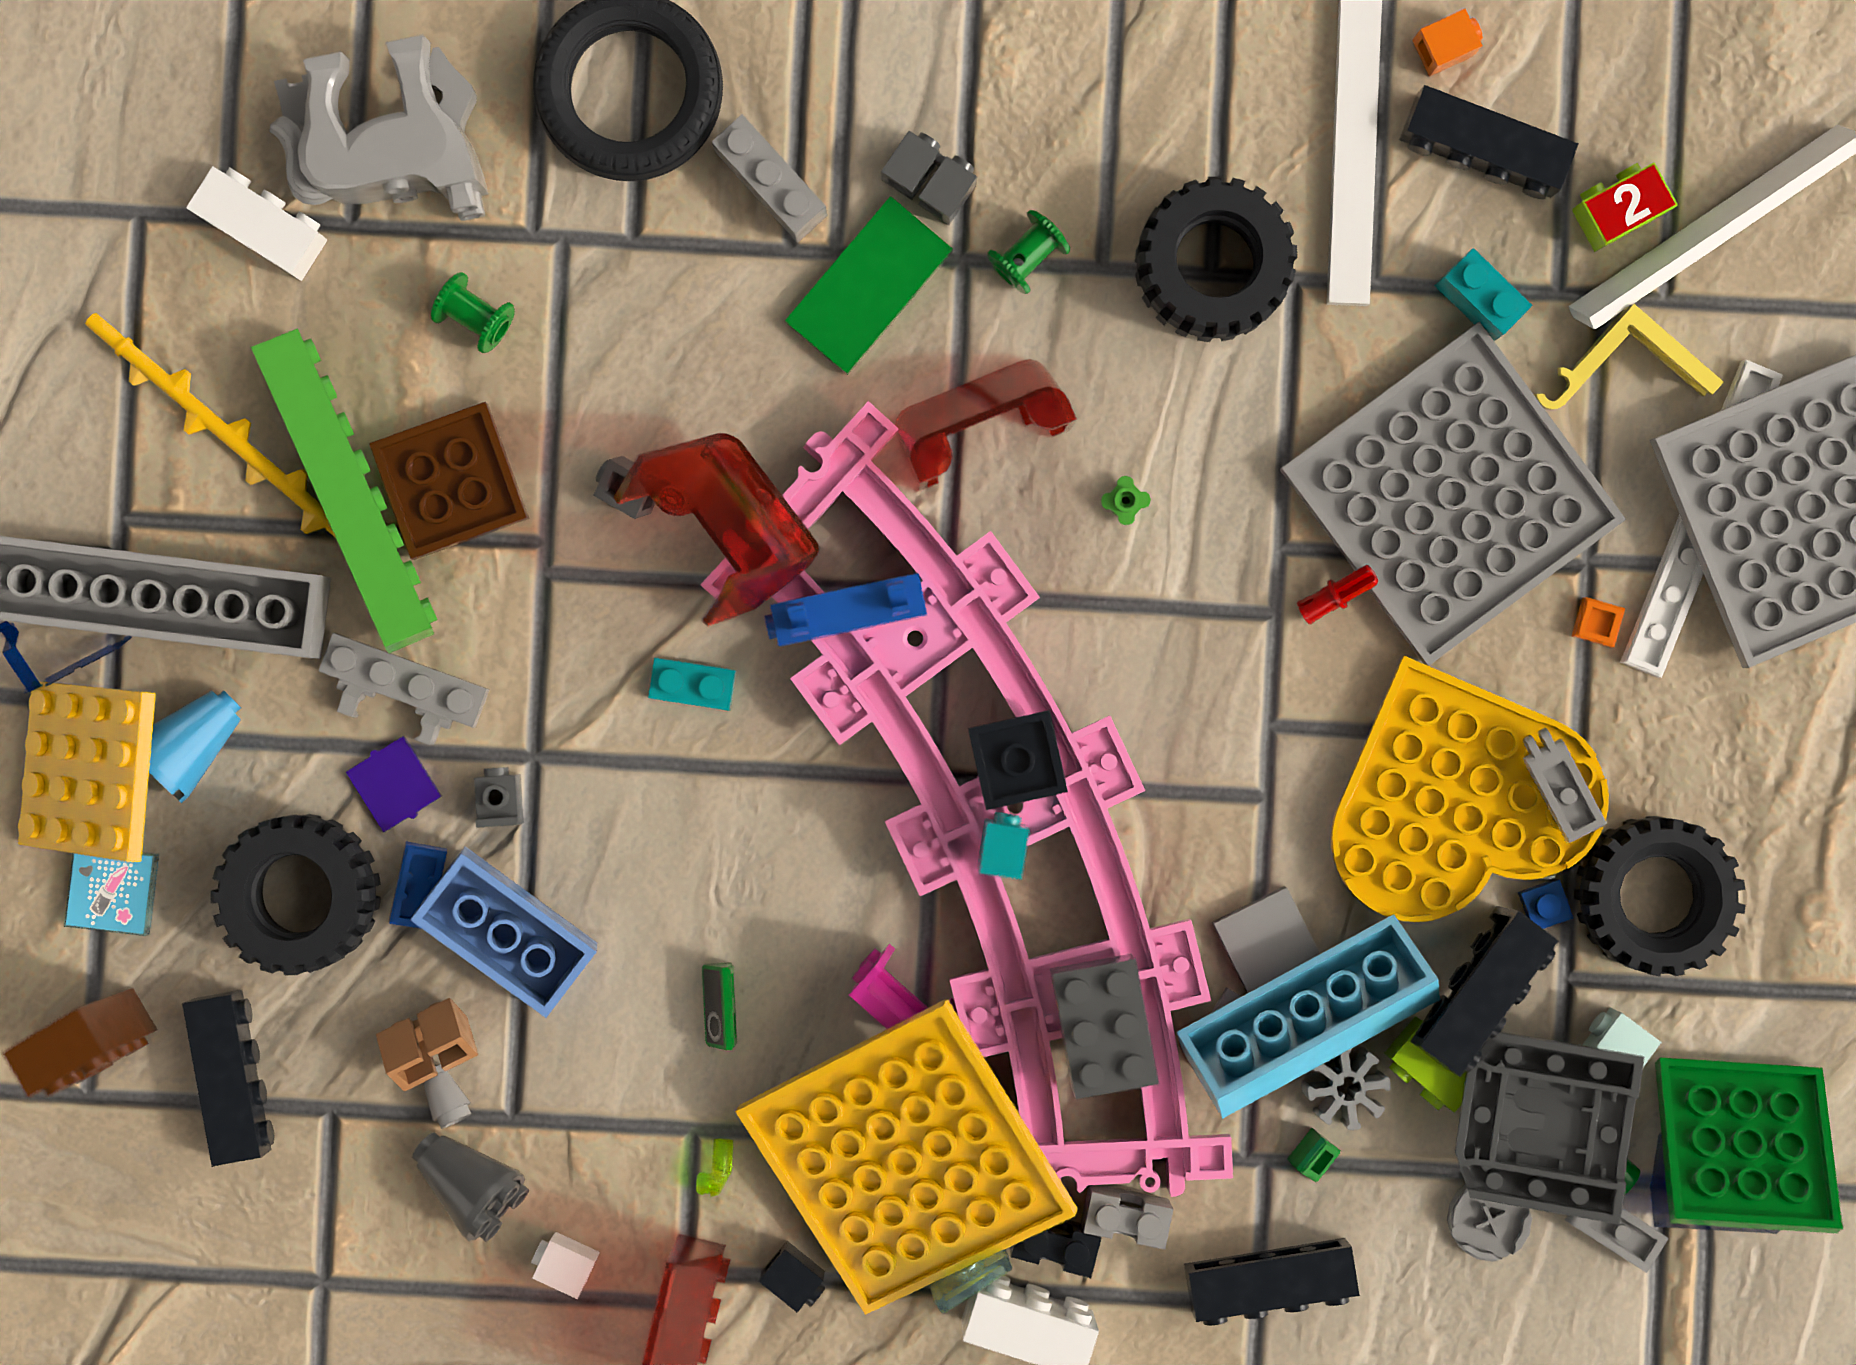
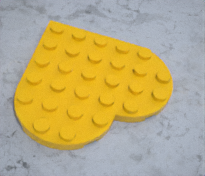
(1449, 798)

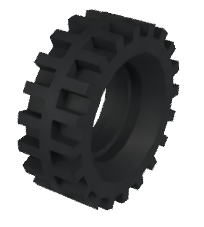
(1712, 907)

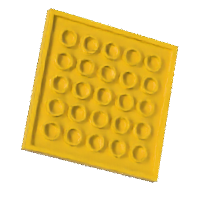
(906, 1158)

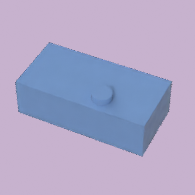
(505, 932)

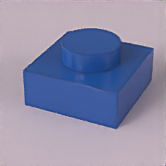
(1546, 903)

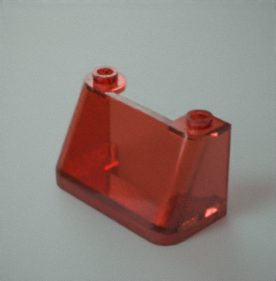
(1020, 386)

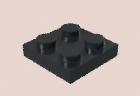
(1017, 760)

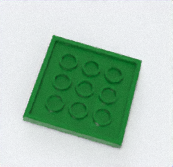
(1747, 1145)

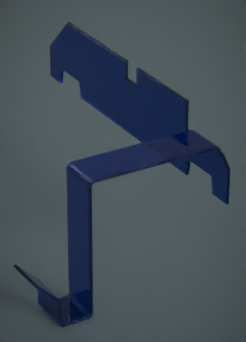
(25, 673)

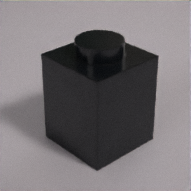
(793, 1277)

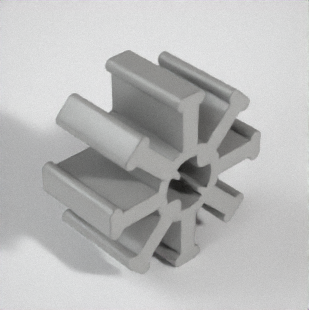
(1355, 1093)

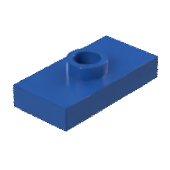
(418, 874)

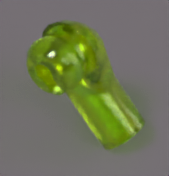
(720, 1171)

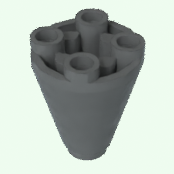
(469, 1185)

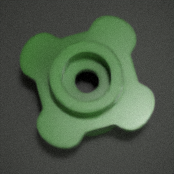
(1125, 512)

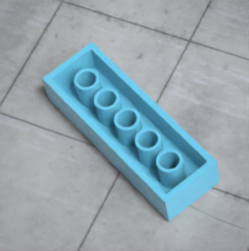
(1309, 1015)

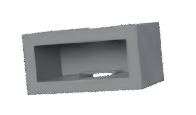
(1105, 1215)

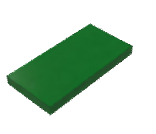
(869, 285)

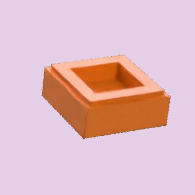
(1598, 622)

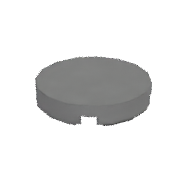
(1486, 1227)

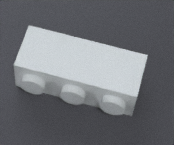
(258, 221)

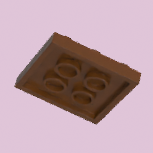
(449, 481)

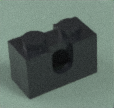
(1073, 1252)

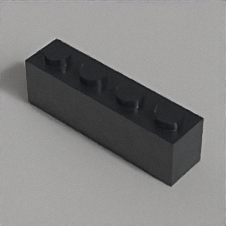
(1488, 142)
(228, 1077)
(1272, 1281)

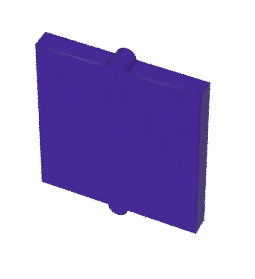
(393, 784)

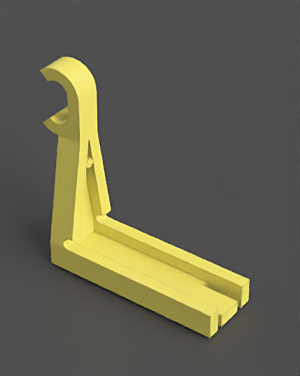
(1653, 337)

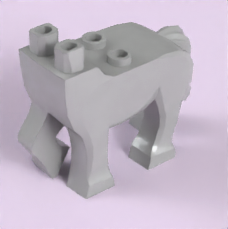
(390, 153)

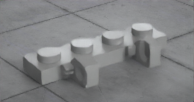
(370, 670)

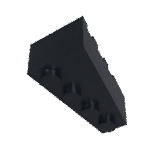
(1485, 990)

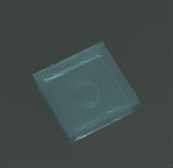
(966, 1282)

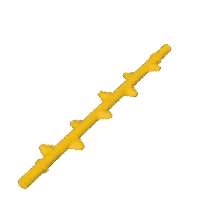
(201, 417)

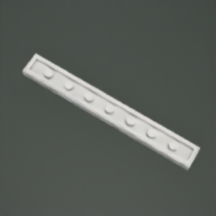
(1354, 152)
(1715, 227)
(1679, 567)

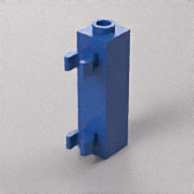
(846, 610)

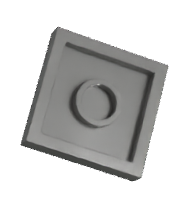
(1266, 938)

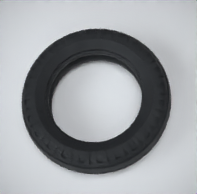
(641, 158)

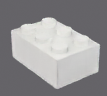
(1030, 1324)

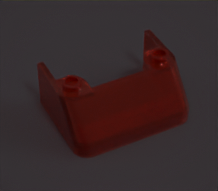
(738, 510)

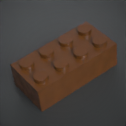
(80, 1044)

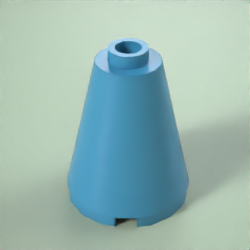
(190, 741)

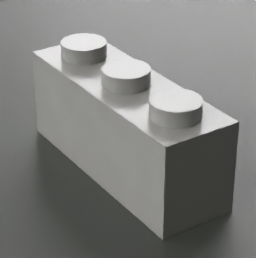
(769, 178)

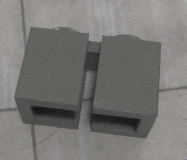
(913, 164)

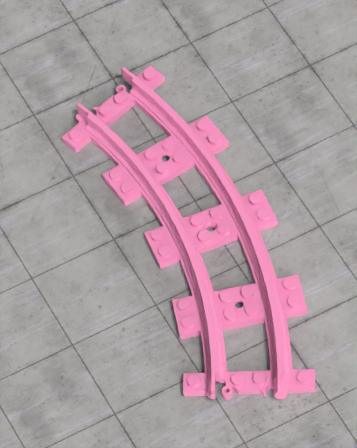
(1013, 1001)

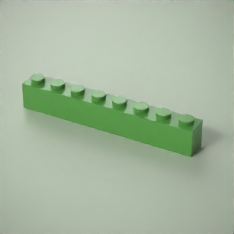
(343, 490)

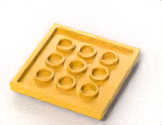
(87, 770)

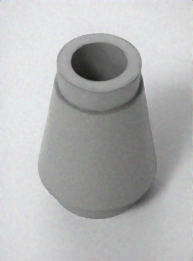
(446, 1099)

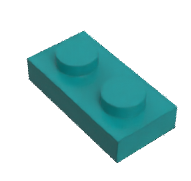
(692, 684)

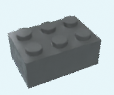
(1104, 1026)

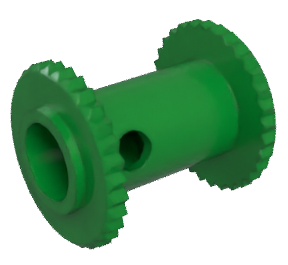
(1031, 249)
(472, 312)

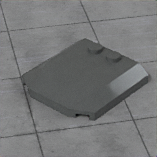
(1549, 1126)

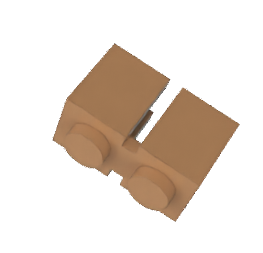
(410, 1045)

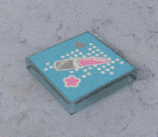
(111, 894)

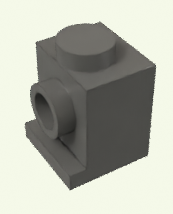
(609, 480)
(510, 809)

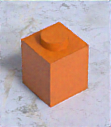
(1448, 41)

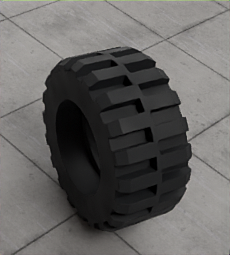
(1253, 220)
(243, 905)

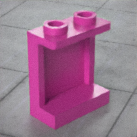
(883, 994)

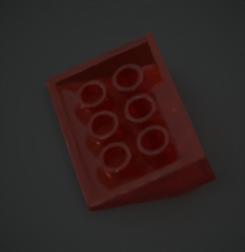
(686, 1303)

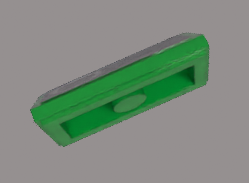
(719, 1005)

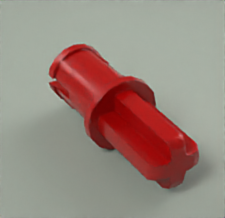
(1337, 594)

